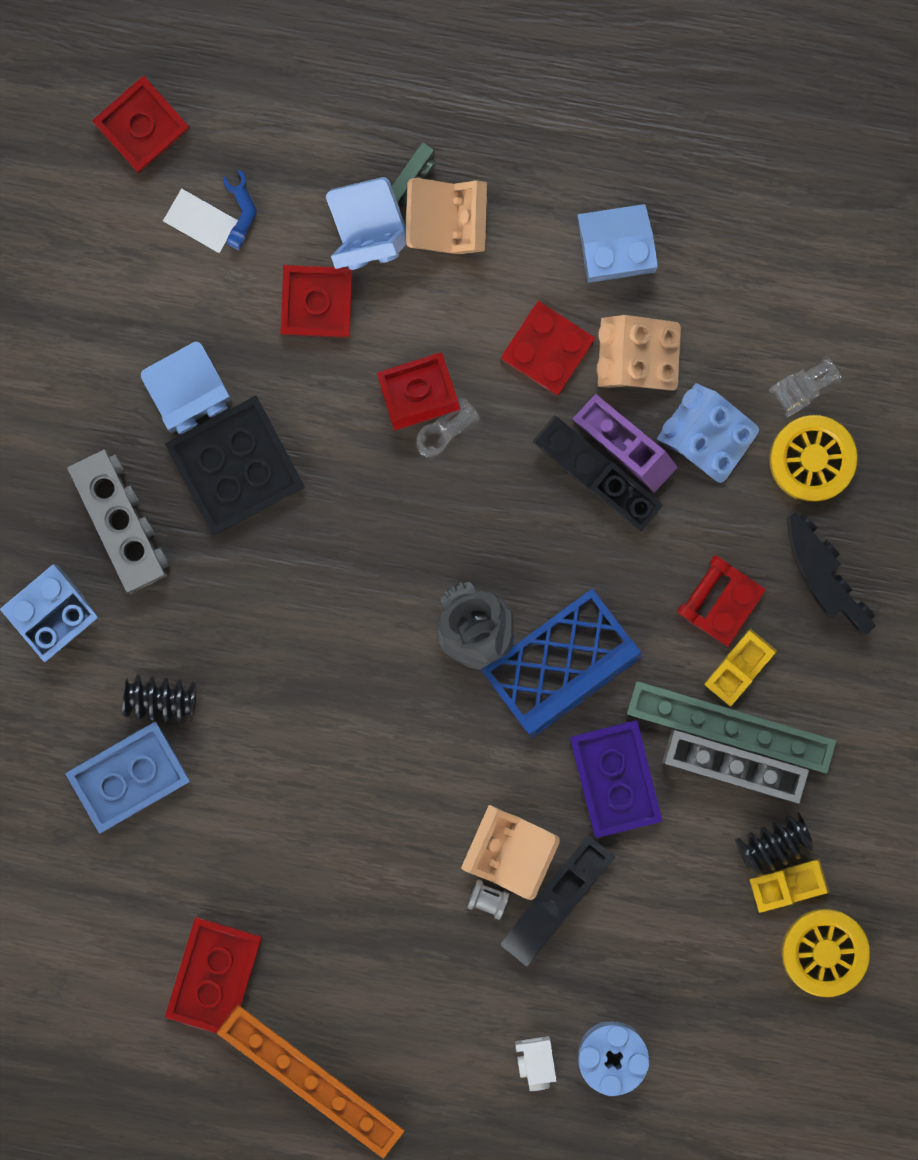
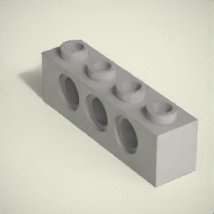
(86, 477)
(735, 766)

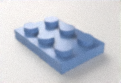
(128, 777)

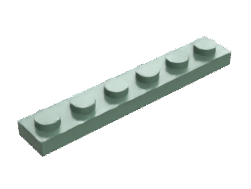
(731, 727)

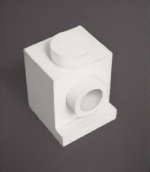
(536, 1063)

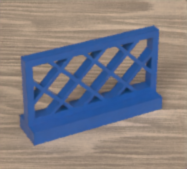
(580, 687)

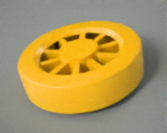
(813, 458)
(825, 952)

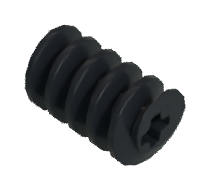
(159, 699)
(775, 844)

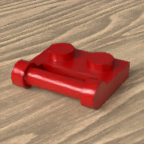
(731, 606)

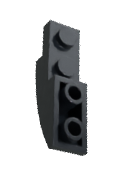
(597, 473)
(815, 565)
(557, 901)

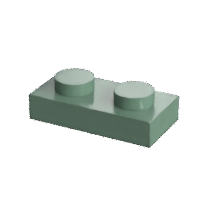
(418, 166)

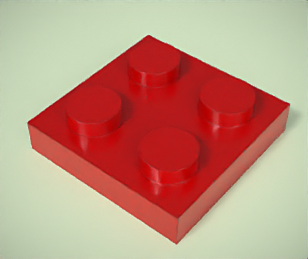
(141, 124)
(316, 301)
(547, 348)
(418, 391)

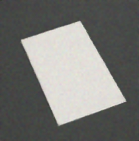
(200, 220)

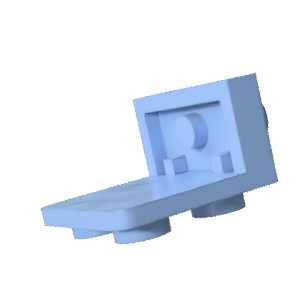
(367, 223)
(185, 388)
(709, 432)

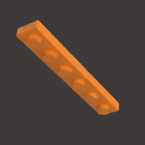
(310, 1081)

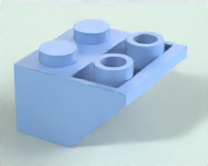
(49, 612)

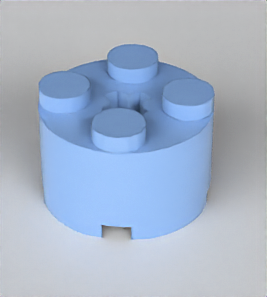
(612, 1078)

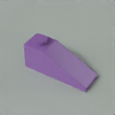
(625, 443)

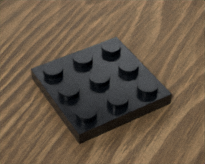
(234, 465)

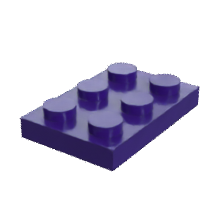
(616, 779)

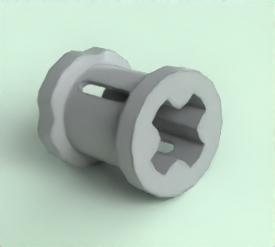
(488, 899)

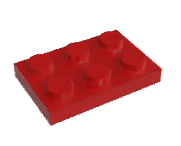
(212, 974)

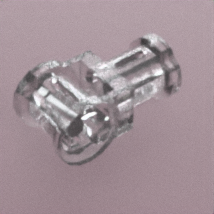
(803, 388)
(447, 428)

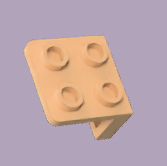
(446, 216)
(638, 353)
(511, 852)

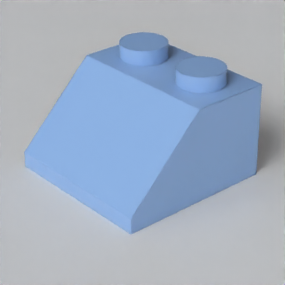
(617, 243)

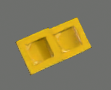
(740, 667)
(789, 885)

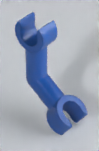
(239, 231)

